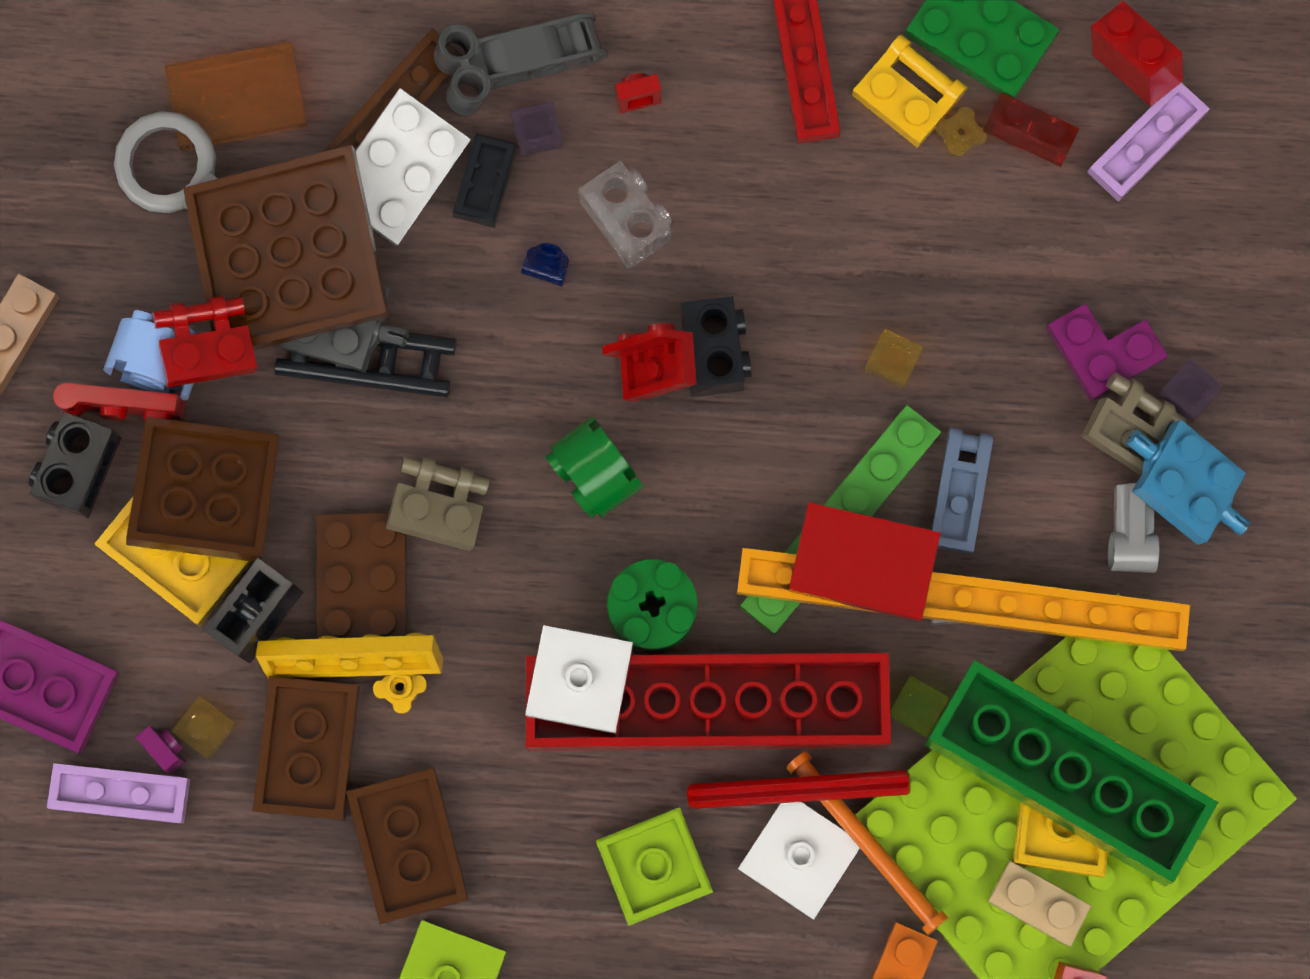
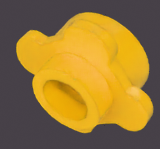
(400, 699)

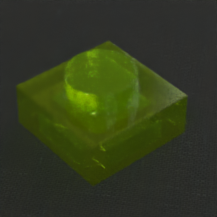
(918, 706)

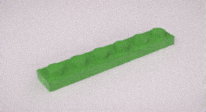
(861, 493)

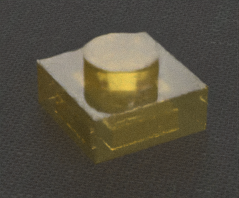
(893, 358)
(204, 727)

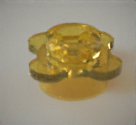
(956, 143)

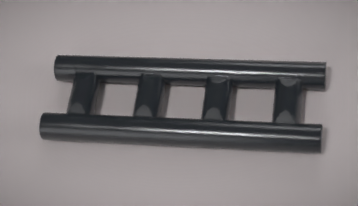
(384, 376)

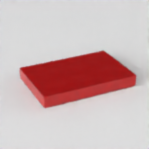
(864, 562)

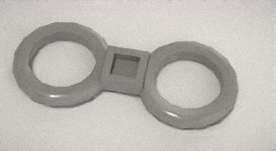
(140, 130)

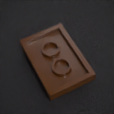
(360, 576)
(306, 748)
(407, 845)

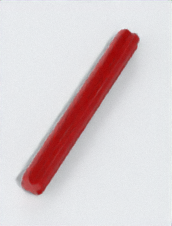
(799, 789)

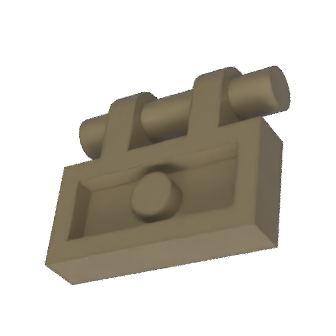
(1114, 422)
(434, 515)

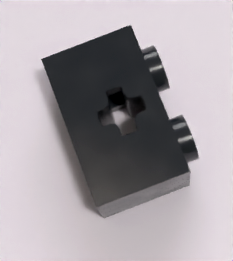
(253, 610)

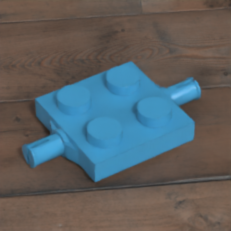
(1188, 482)

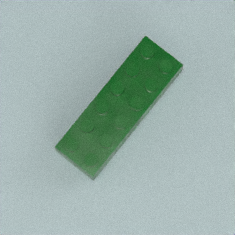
(1072, 774)

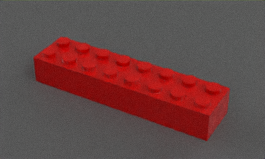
(737, 704)

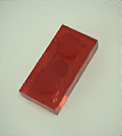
(1031, 129)

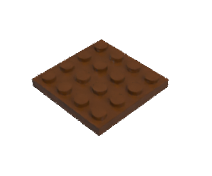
(291, 246)

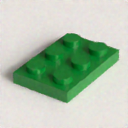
(985, 39)

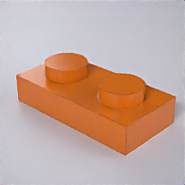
(905, 954)

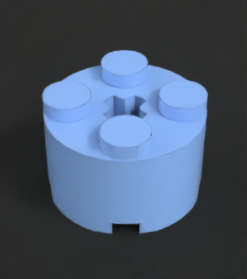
(138, 355)

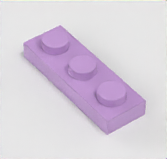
(1148, 141)
(118, 793)

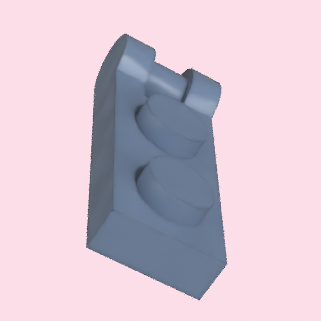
(961, 490)

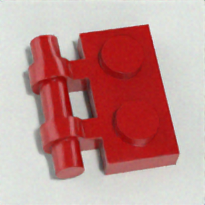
(208, 354)

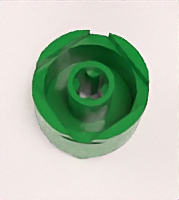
(595, 468)
(666, 585)

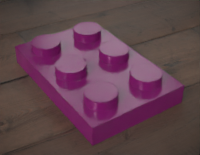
(51, 688)

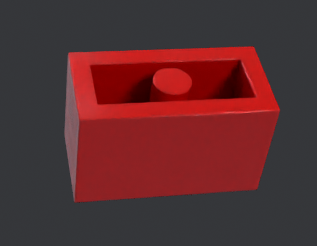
(1137, 53)

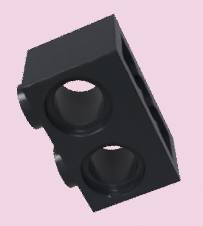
(717, 346)
(86, 468)

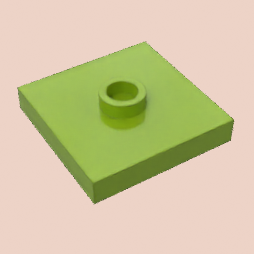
(654, 866)
(449, 955)

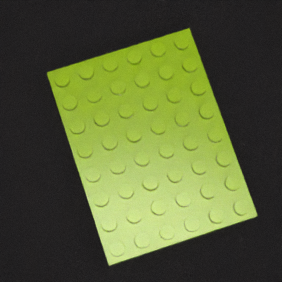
(961, 831)

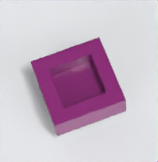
(163, 748)

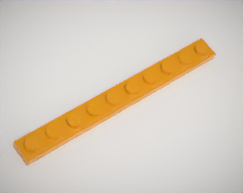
(1003, 605)

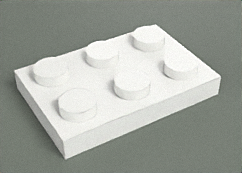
(405, 163)

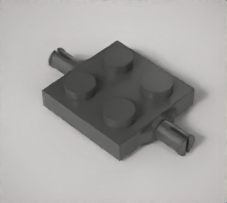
(349, 345)

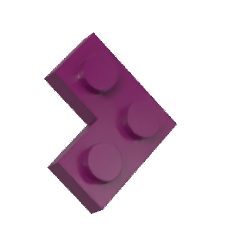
(1097, 358)

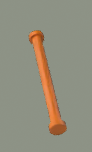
(874, 851)

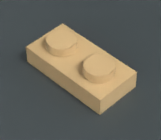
(1039, 903)

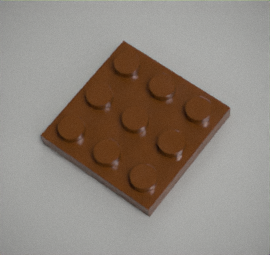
(202, 489)

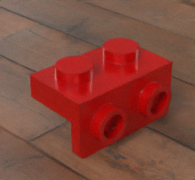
(654, 361)

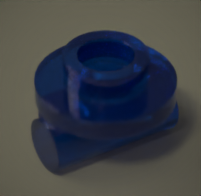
(546, 264)

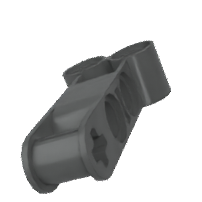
(515, 56)

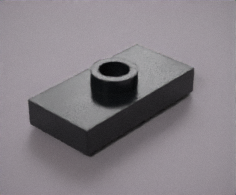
(485, 180)

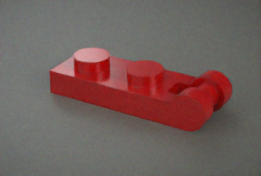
(117, 402)

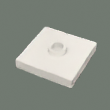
(579, 679)
(800, 857)

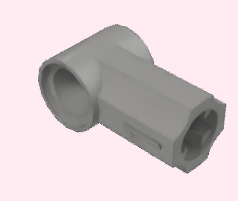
(1133, 541)

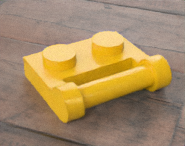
(902, 103)

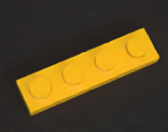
(350, 656)

